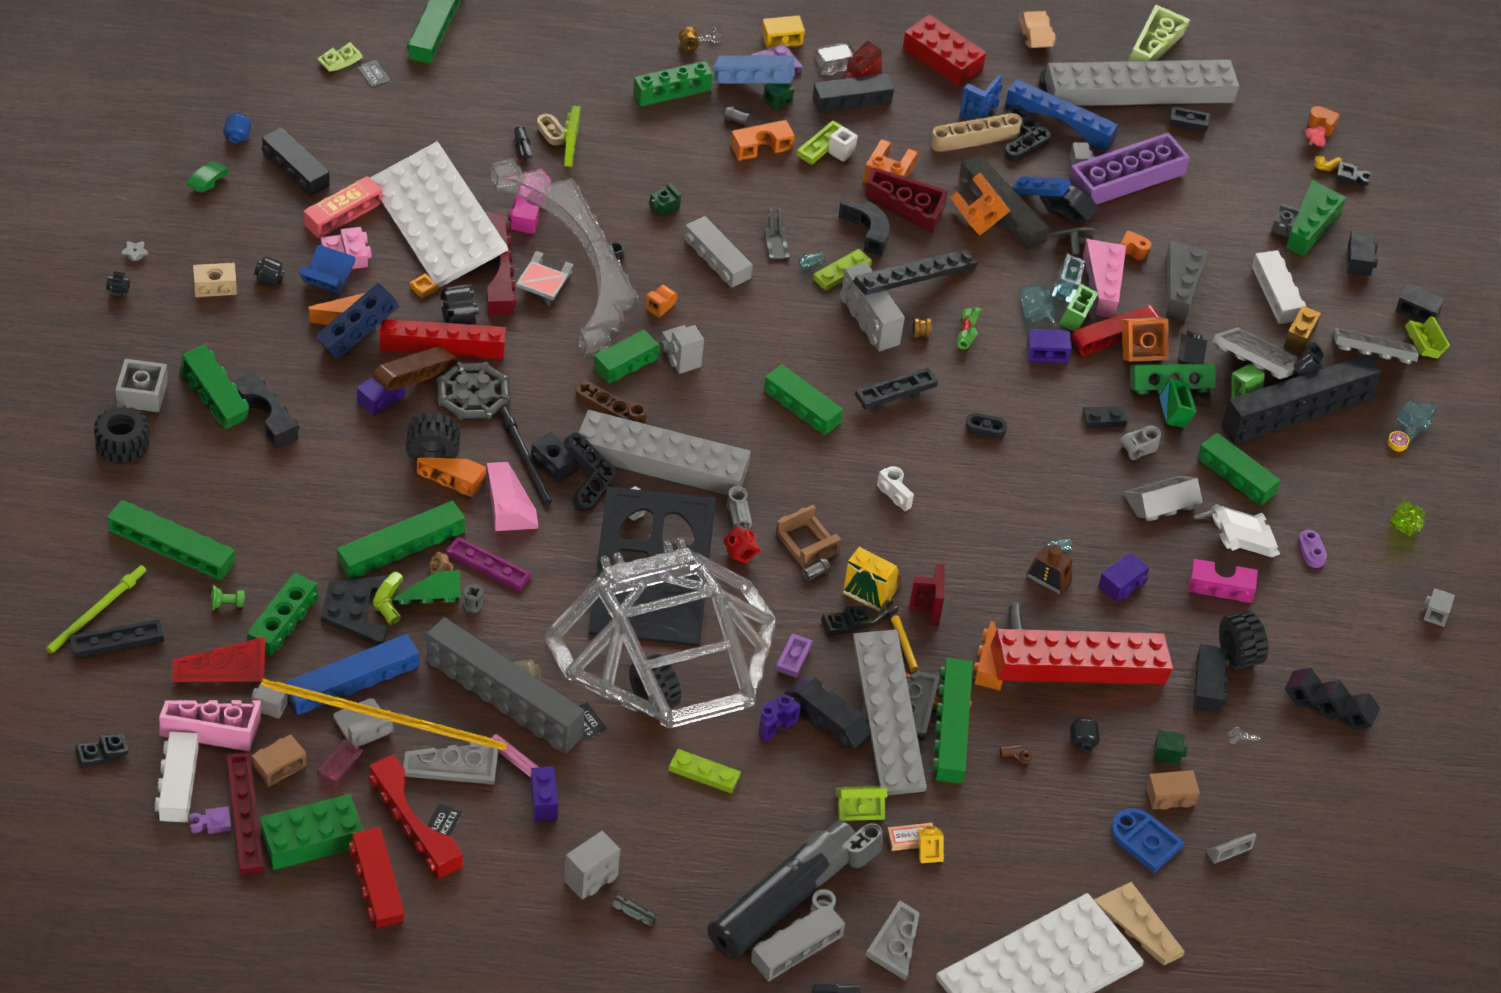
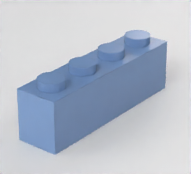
(754, 69)

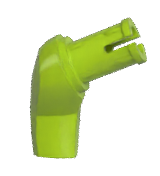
(384, 596)

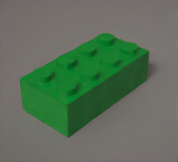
(309, 831)

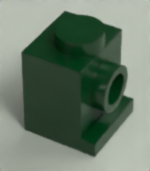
(665, 200)

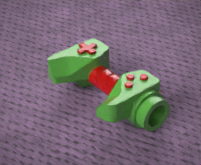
(968, 334)

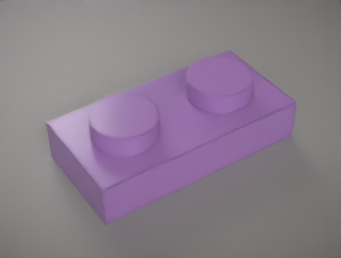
(794, 655)

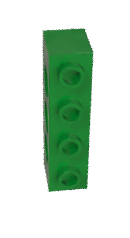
(672, 83)
(1141, 372)
(284, 612)

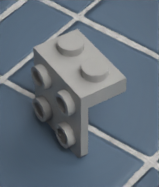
(362, 728)

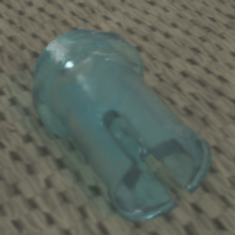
(808, 261)
(1065, 544)

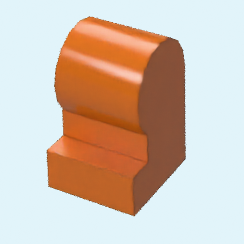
(1323, 117)
(1136, 245)
(663, 297)

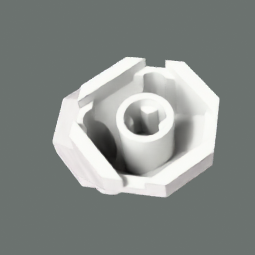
(1245, 531)

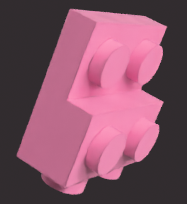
(351, 242)

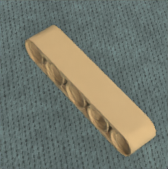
(976, 132)

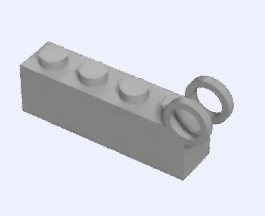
(800, 939)

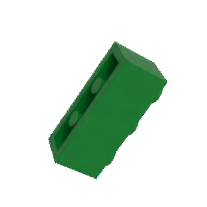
(626, 356)

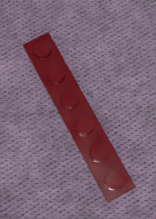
(245, 813)

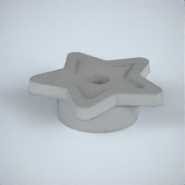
(135, 251)

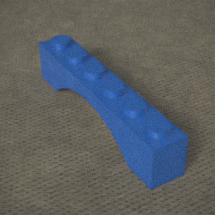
(1095, 129)

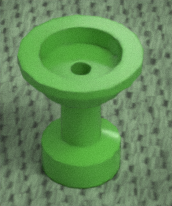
(218, 598)

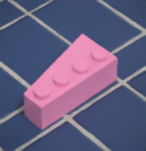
(1105, 273)

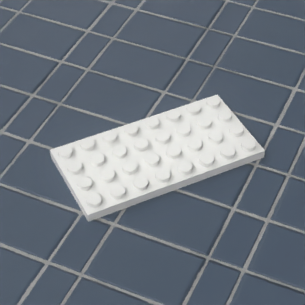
(438, 215)
(1059, 953)

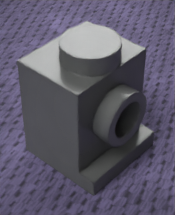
(1285, 220)

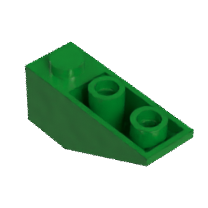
(437, 585)

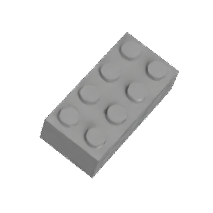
(874, 312)

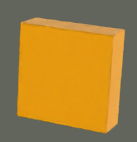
(423, 286)

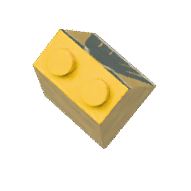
(871, 579)

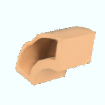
(1037, 29)

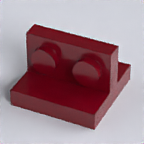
(928, 594)

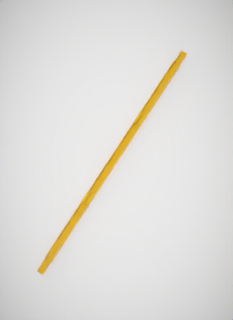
(383, 714)

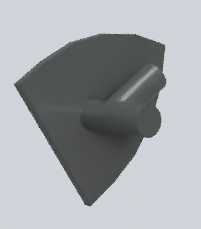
(1075, 239)

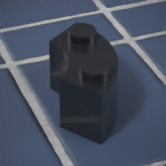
(1073, 205)

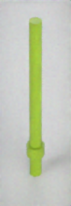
(126, 582)

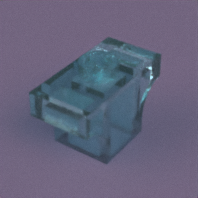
(1416, 417)

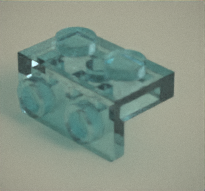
(1037, 302)

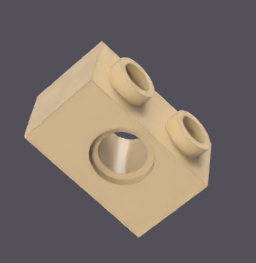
(215, 279)

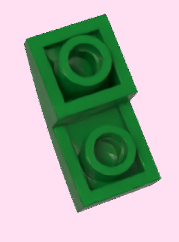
(205, 177)

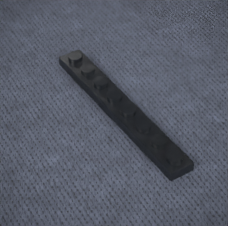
(915, 272)

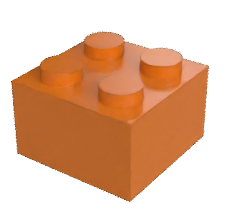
(1145, 339)

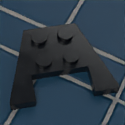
(348, 605)

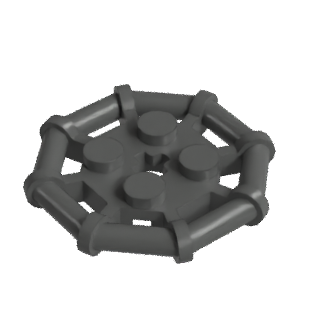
(473, 404)

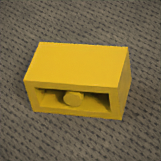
(783, 31)

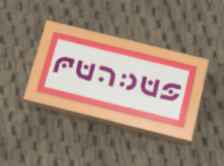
(905, 836)

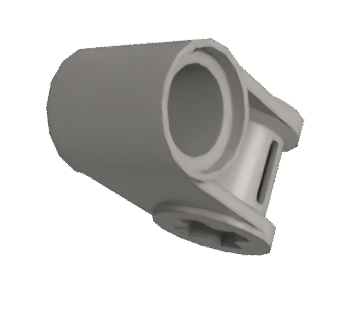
(1141, 442)

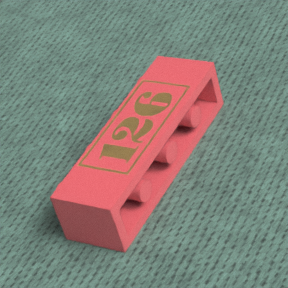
(342, 207)

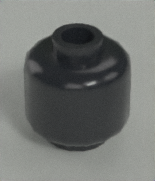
(269, 271)
(1084, 733)

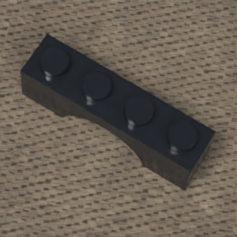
(280, 426)

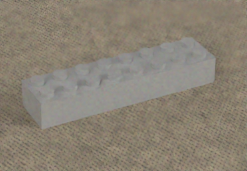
(666, 453)

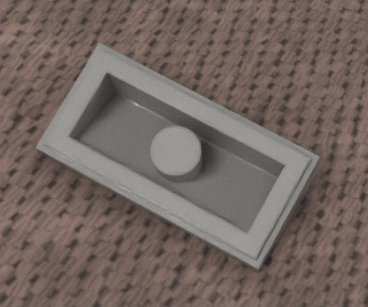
(1231, 848)

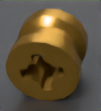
(688, 39)
(922, 327)

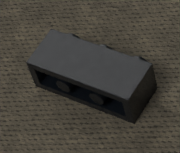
(1192, 348)
(1210, 678)

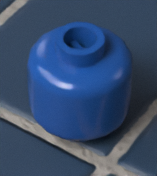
(237, 127)

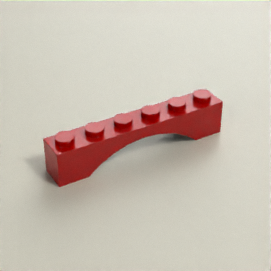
(438, 850)

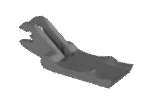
(775, 238)

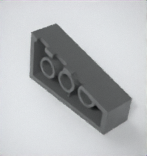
(1183, 276)

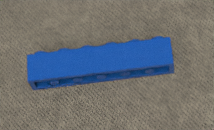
(356, 672)

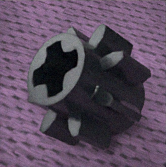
(118, 284)

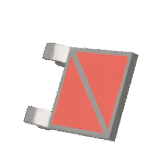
(543, 279)

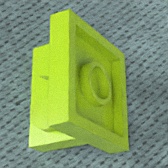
(861, 803)

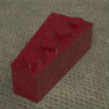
(907, 197)

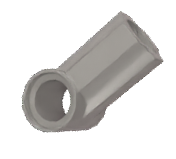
(738, 507)

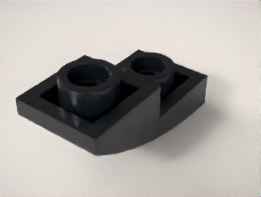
(850, 620)
(107, 749)

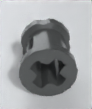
(470, 600)

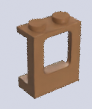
(825, 548)

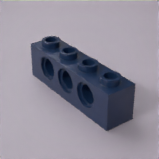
(357, 321)

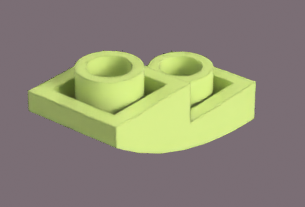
(336, 60)

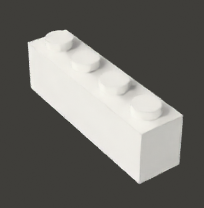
(1277, 286)
(178, 777)

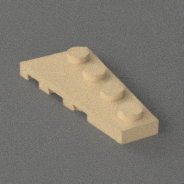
(1139, 920)

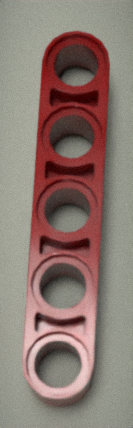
(1107, 332)

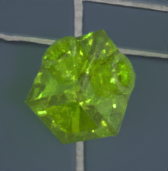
(1408, 518)

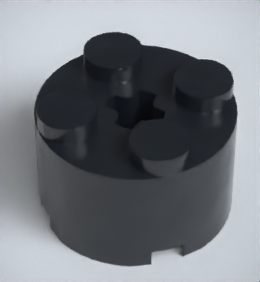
(459, 305)

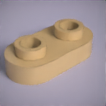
(550, 129)

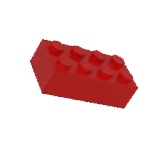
(944, 50)

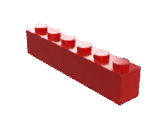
(456, 338)

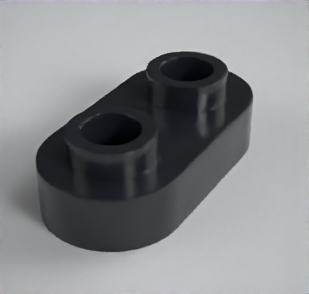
(986, 425)

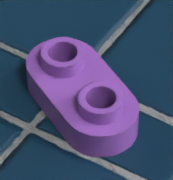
(1310, 545)

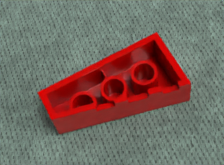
(376, 877)

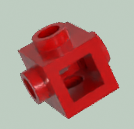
(741, 544)

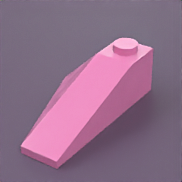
(509, 501)

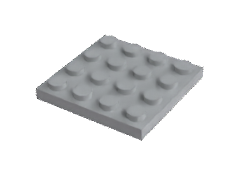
(1367, 343)
(1258, 351)

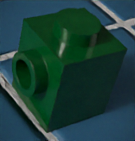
(778, 95)
(1169, 747)

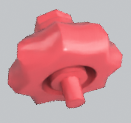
(1316, 136)

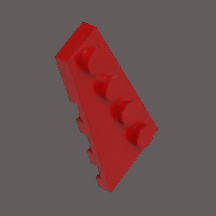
(223, 665)

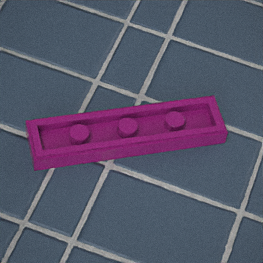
(488, 564)

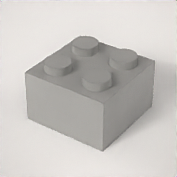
(142, 385)
(592, 865)

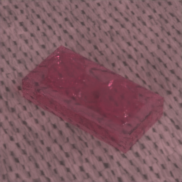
(339, 762)

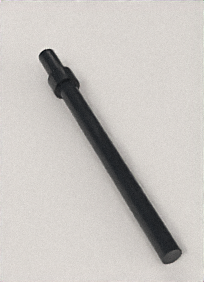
(511, 426)

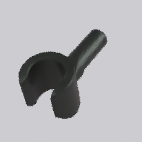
(885, 611)

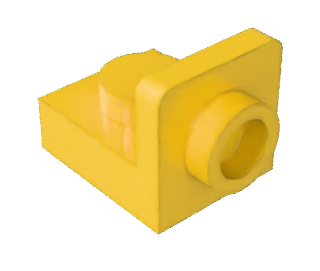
(930, 844)

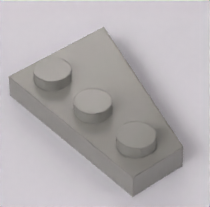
(895, 940)

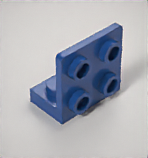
(979, 103)
(328, 269)

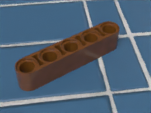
(414, 368)

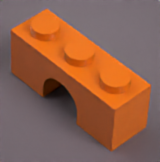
(776, 135)

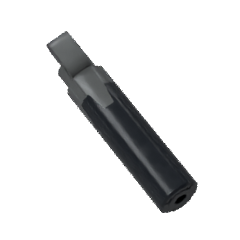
(791, 884)

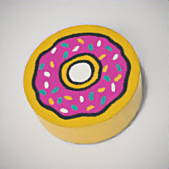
(1398, 441)

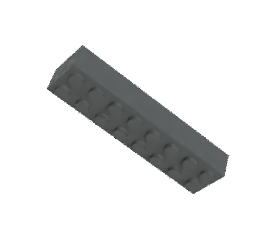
(505, 685)

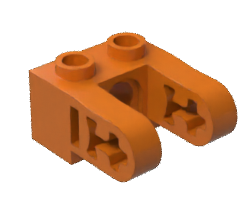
(879, 160)
(985, 210)

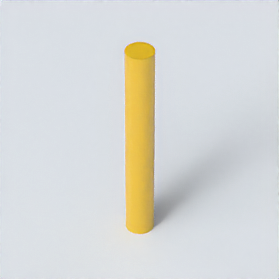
(905, 644)

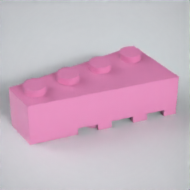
(215, 723)

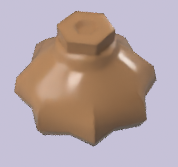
(440, 562)

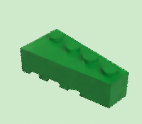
(1315, 216)

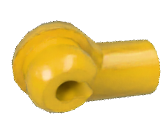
(1321, 164)

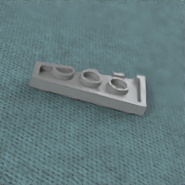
(454, 763)

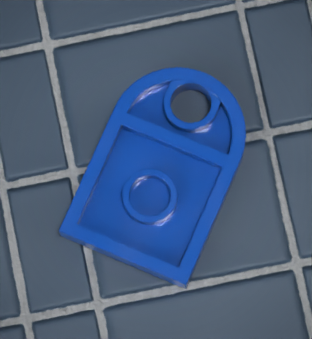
(1145, 838)

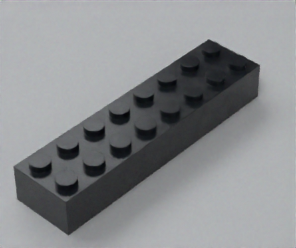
(1300, 399)

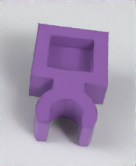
(215, 820)

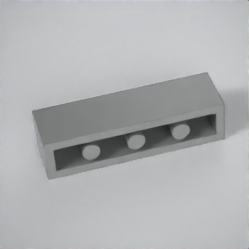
(718, 251)

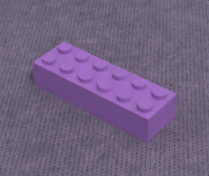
(1130, 168)

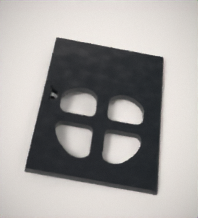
(672, 624)

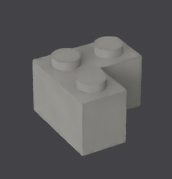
(683, 347)

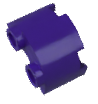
(777, 713)

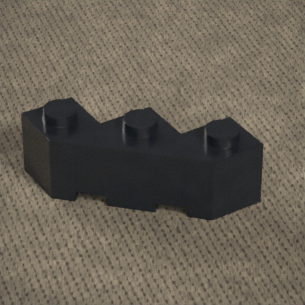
(1332, 699)
(830, 712)

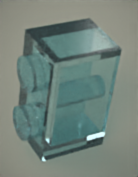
(1068, 278)

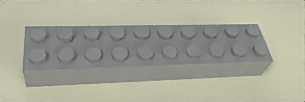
(1143, 82)

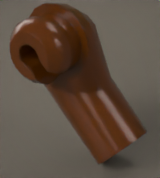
(1017, 751)

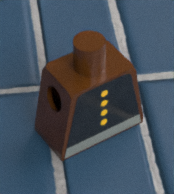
(1052, 569)

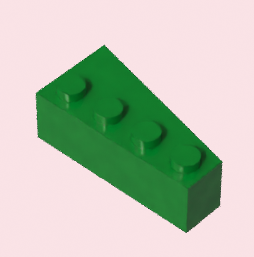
(213, 386)

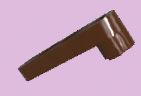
(631, 412)

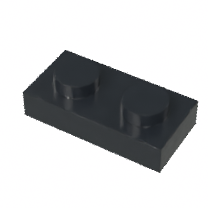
(1189, 118)
(1105, 416)

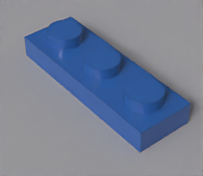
(1041, 186)

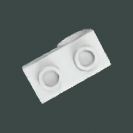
(891, 484)

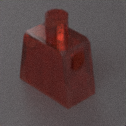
(864, 62)

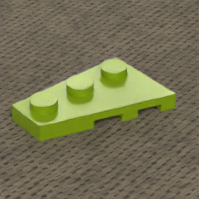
(570, 134)

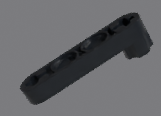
(1309, 359)

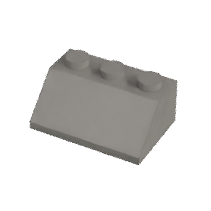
(1164, 497)

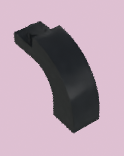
(870, 218)

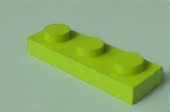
(818, 144)
(834, 273)
(704, 771)

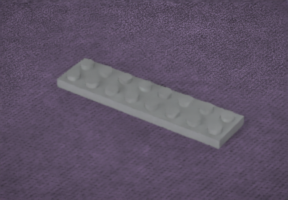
(889, 712)

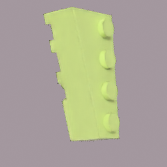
(1159, 34)

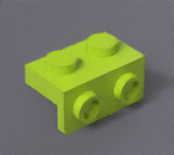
(1428, 337)

